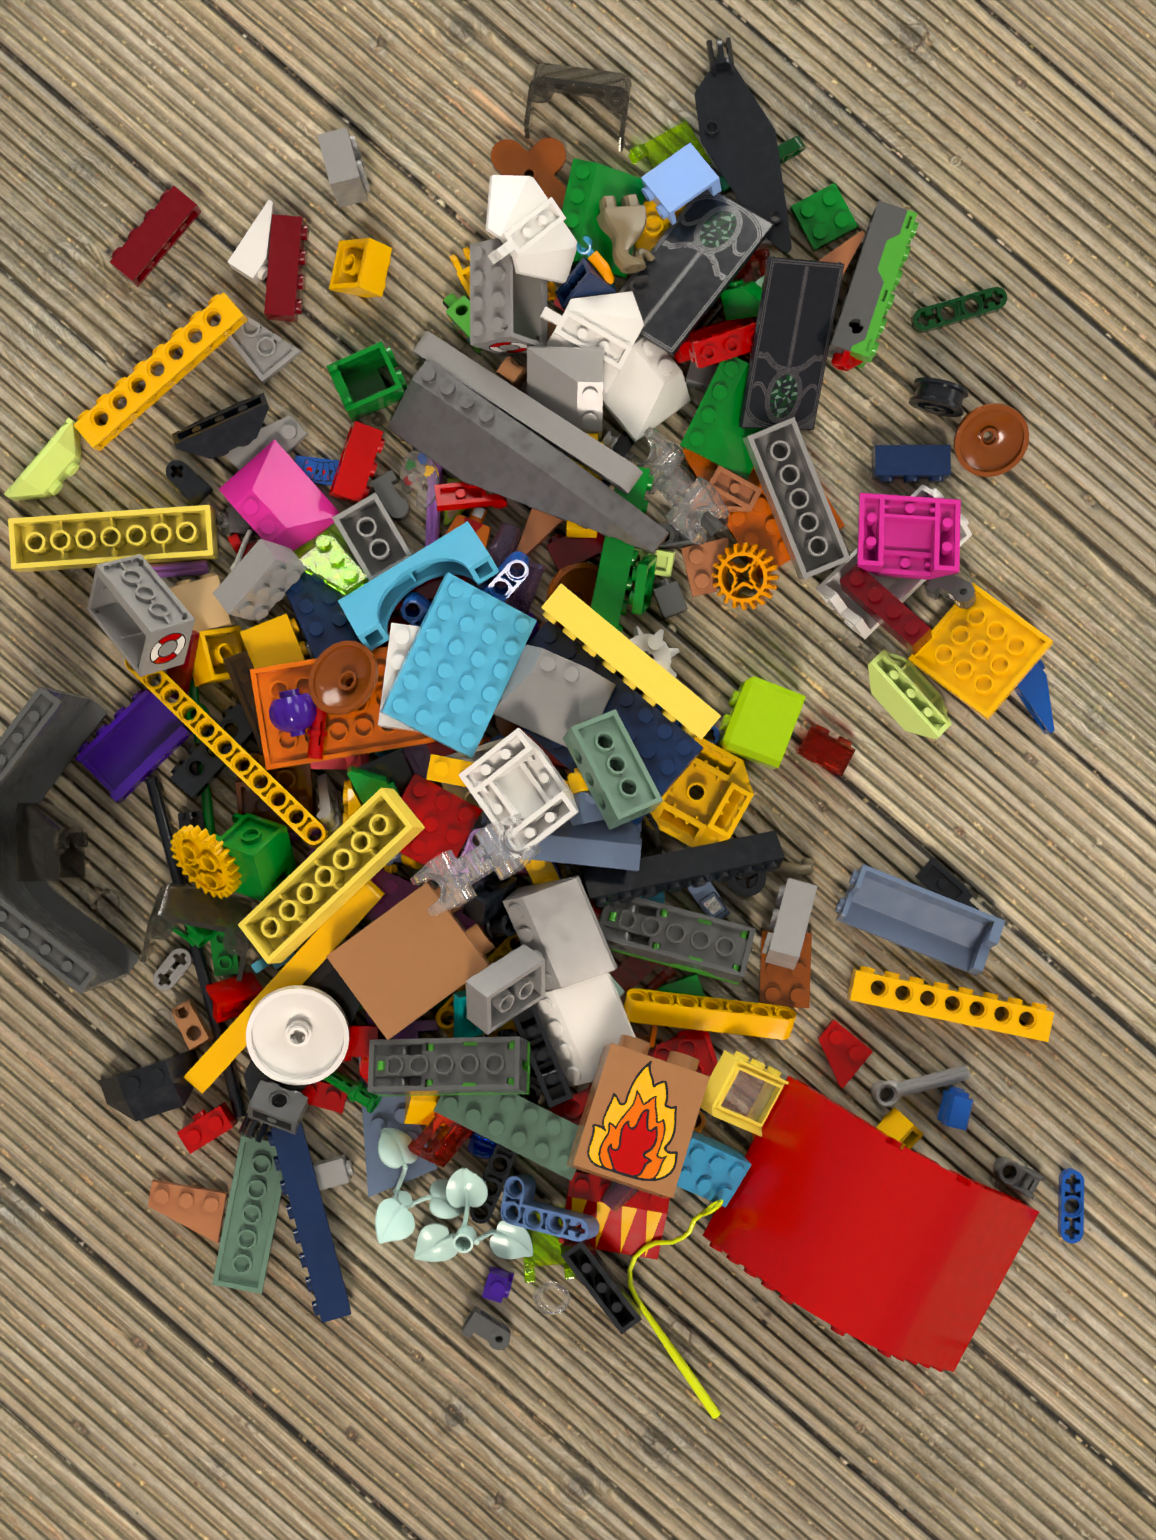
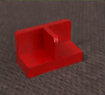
(232, 996)

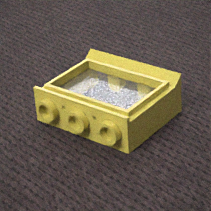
(742, 1091)

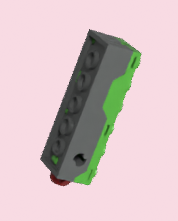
(871, 286)
(677, 938)
(447, 1066)

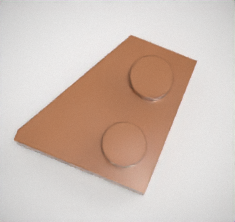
(735, 491)
(699, 565)

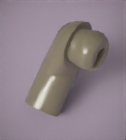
(794, 869)

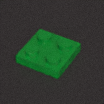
(824, 217)
(644, 576)

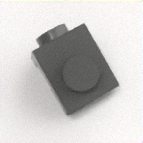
(232, 522)

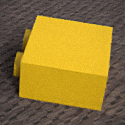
(274, 642)

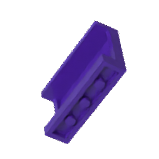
(133, 744)

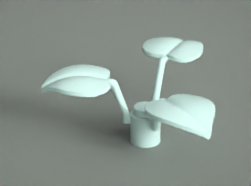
(467, 1190)
(392, 1216)

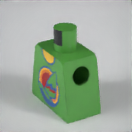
(459, 315)

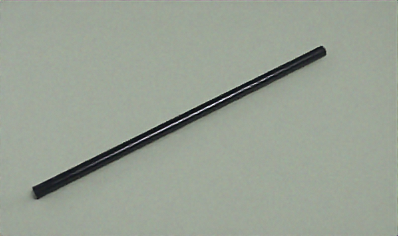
(197, 953)

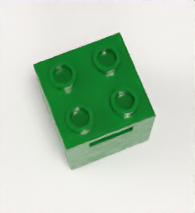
(361, 383)
(261, 852)

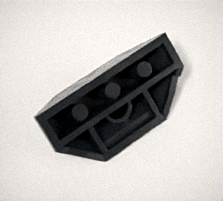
(224, 429)
(151, 1087)

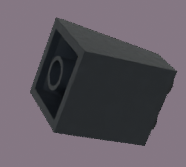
(394, 767)

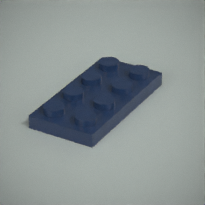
(319, 613)

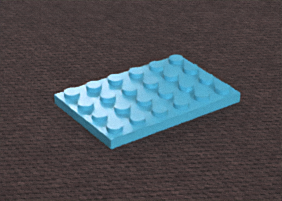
(458, 665)

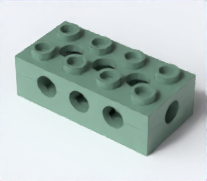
(612, 769)

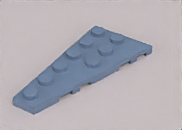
(389, 1115)

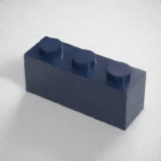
(911, 463)

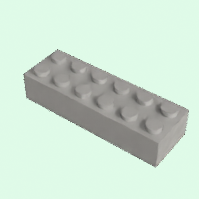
(796, 498)

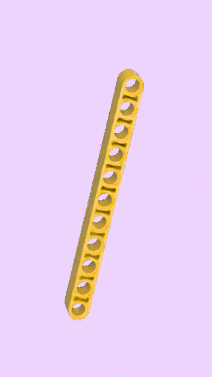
(234, 757)
(295, 972)

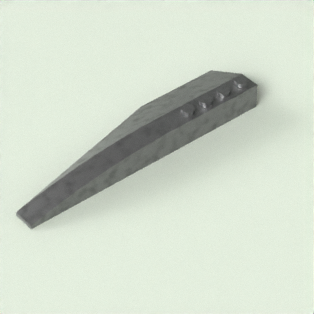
(508, 459)

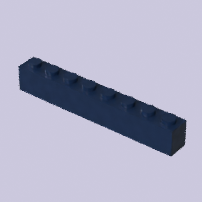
(311, 1223)

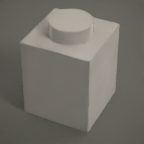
(333, 1171)

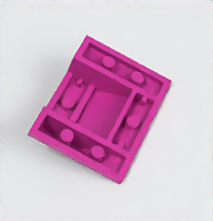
(279, 499)
(908, 536)

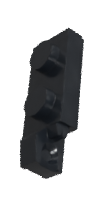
(943, 883)

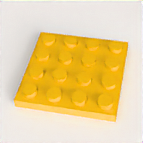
(981, 652)

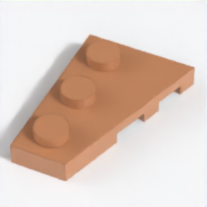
(191, 1206)

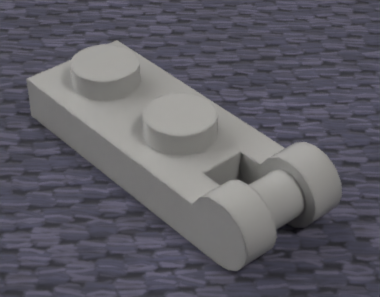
(329, 804)

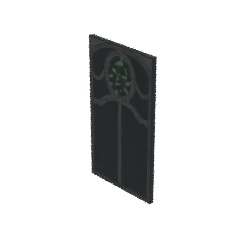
(694, 267)
(791, 342)

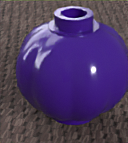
(292, 712)

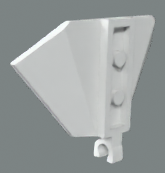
(529, 228)
(599, 322)

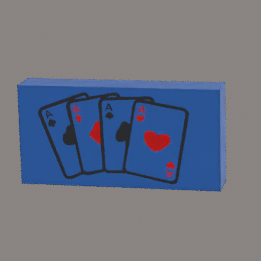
(317, 469)

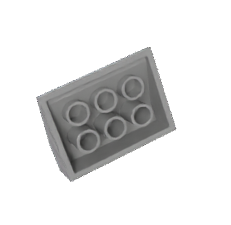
(562, 929)

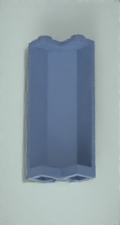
(592, 845)
(919, 919)

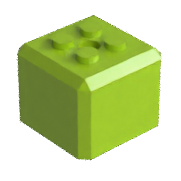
(760, 721)

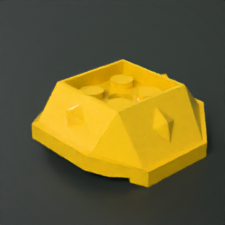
(718, 810)

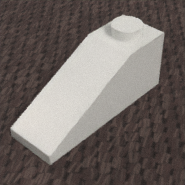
(252, 253)

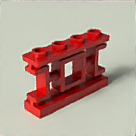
(718, 342)

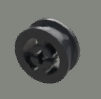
(938, 397)

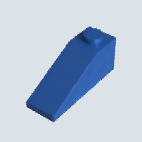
(1035, 696)

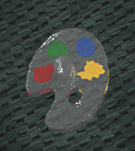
(417, 472)

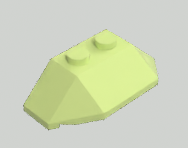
(50, 467)
(907, 695)

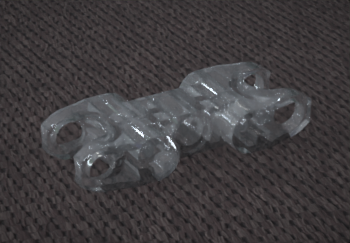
(686, 497)
(492, 855)

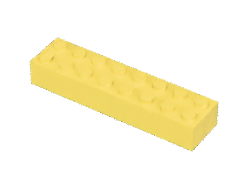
(102, 537)
(632, 662)
(331, 875)

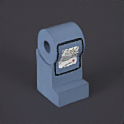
(709, 900)

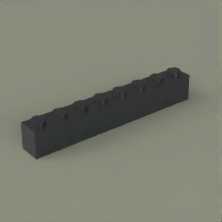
(684, 868)

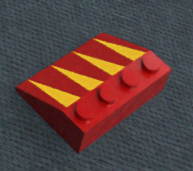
(623, 1231)

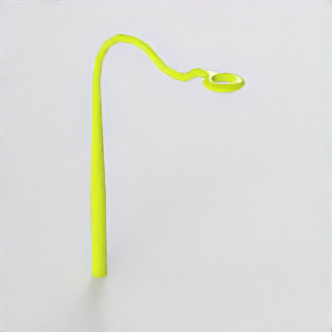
(674, 1354)

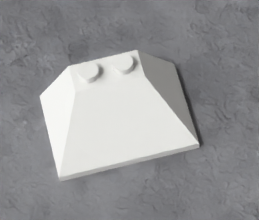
(646, 389)
(521, 780)

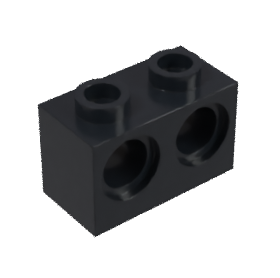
(489, 898)

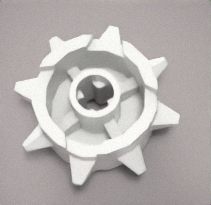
(655, 647)

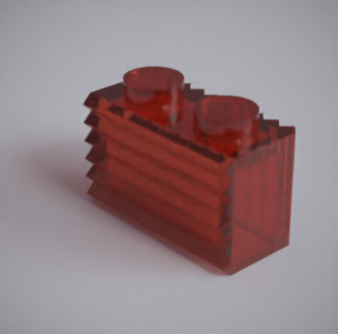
(825, 750)

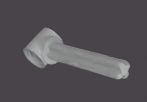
(918, 1084)

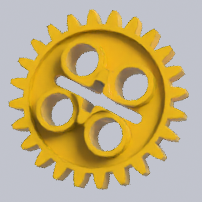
(205, 861)

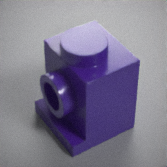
(497, 1284)

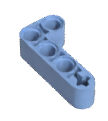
(549, 1214)

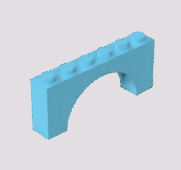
(373, 603)

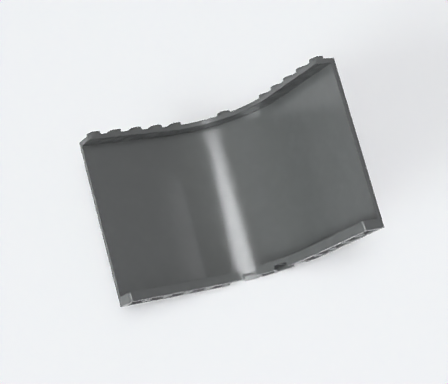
(31, 912)

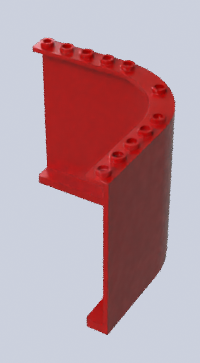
(868, 1231)

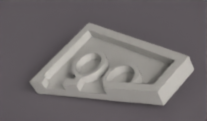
(262, 349)
(284, 431)

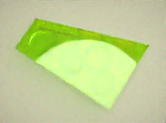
(330, 562)

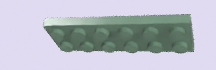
(515, 1125)
(249, 1218)

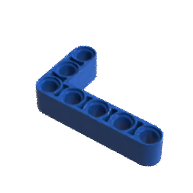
(510, 576)

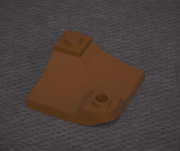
(294, 779)

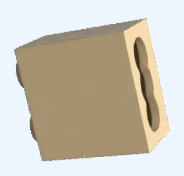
(202, 604)

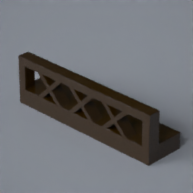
(239, 672)

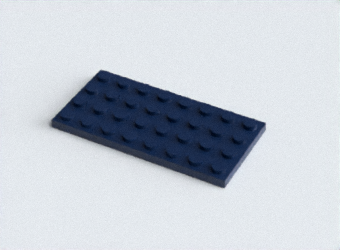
(660, 743)

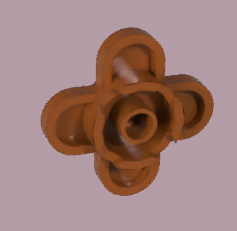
(541, 161)

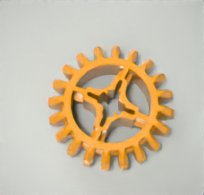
(737, 569)

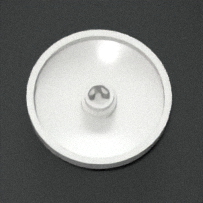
(297, 1035)

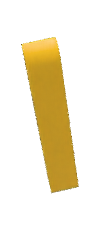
(709, 1014)

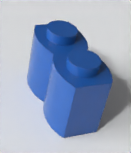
(955, 1108)

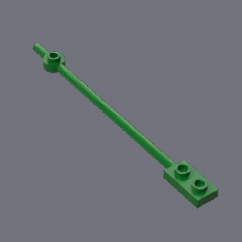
(223, 961)

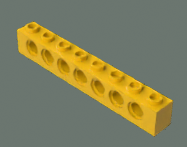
(174, 371)
(1036, 1028)

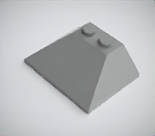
(568, 383)
(552, 694)

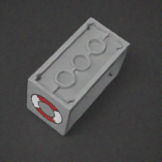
(504, 304)
(140, 614)

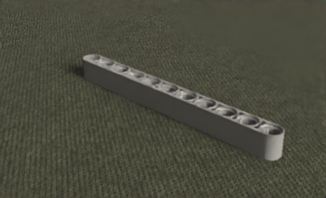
(530, 413)

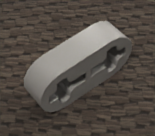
(168, 965)

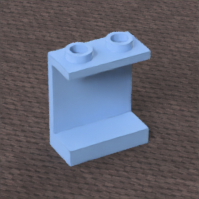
(679, 181)

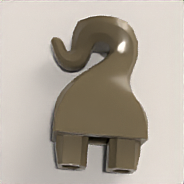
(624, 228)

